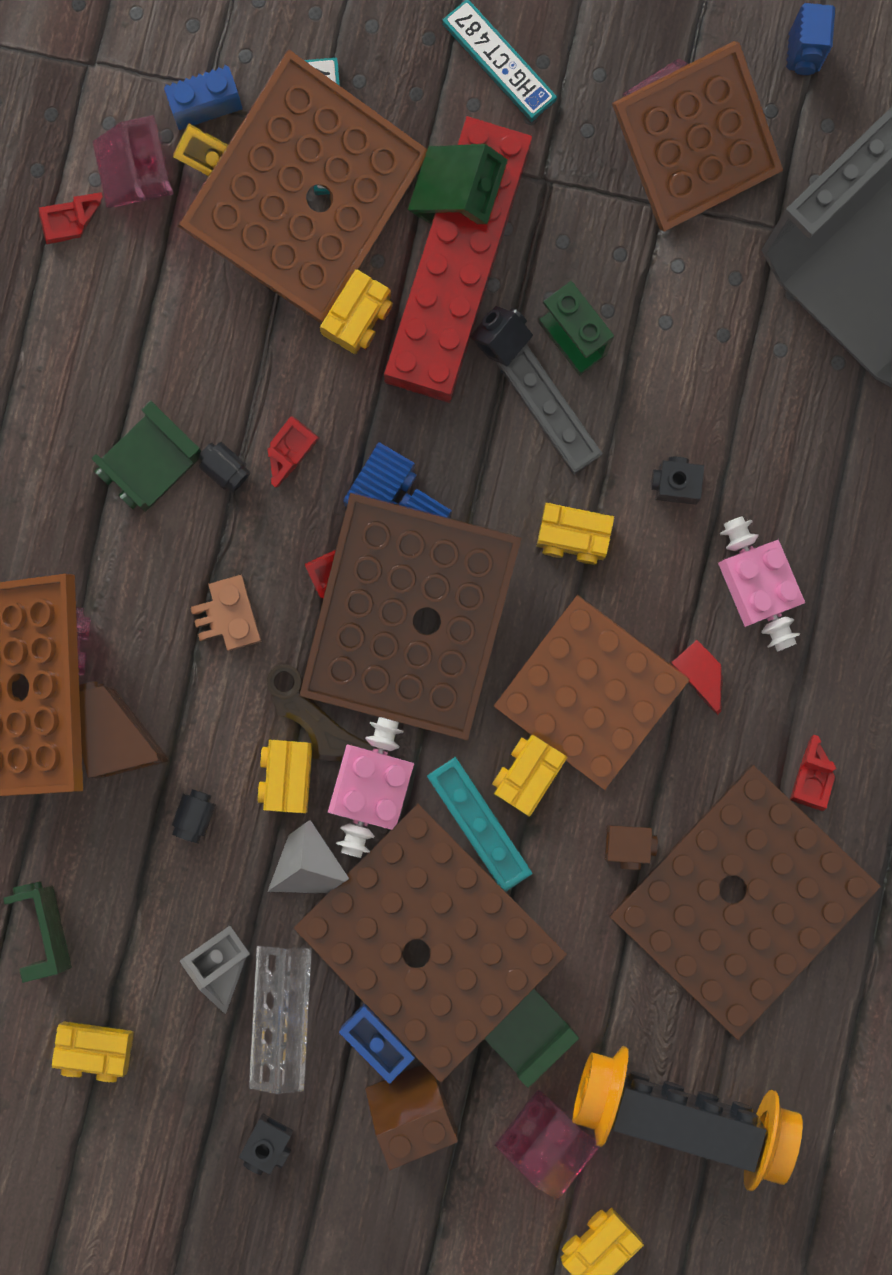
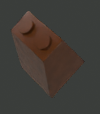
(113, 735)
(410, 1116)

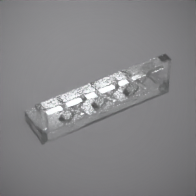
(285, 1020)

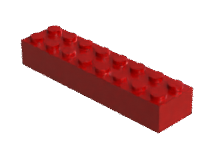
(454, 277)

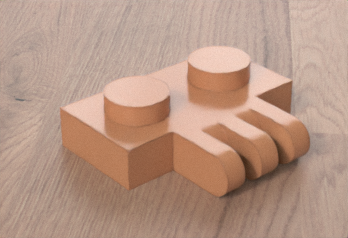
(228, 614)

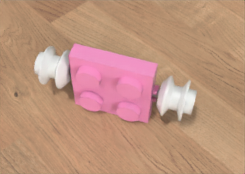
(761, 583)
(370, 787)

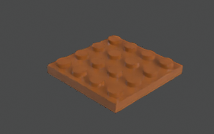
(698, 136)
(591, 691)

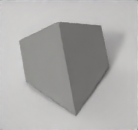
(307, 864)
(217, 966)

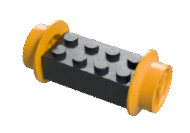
(698, 1124)

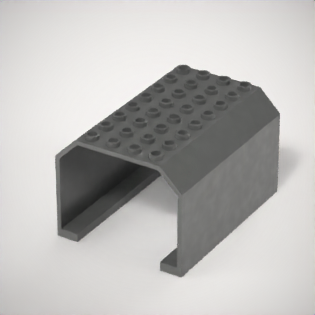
(838, 250)

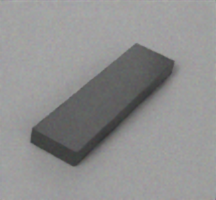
(551, 410)

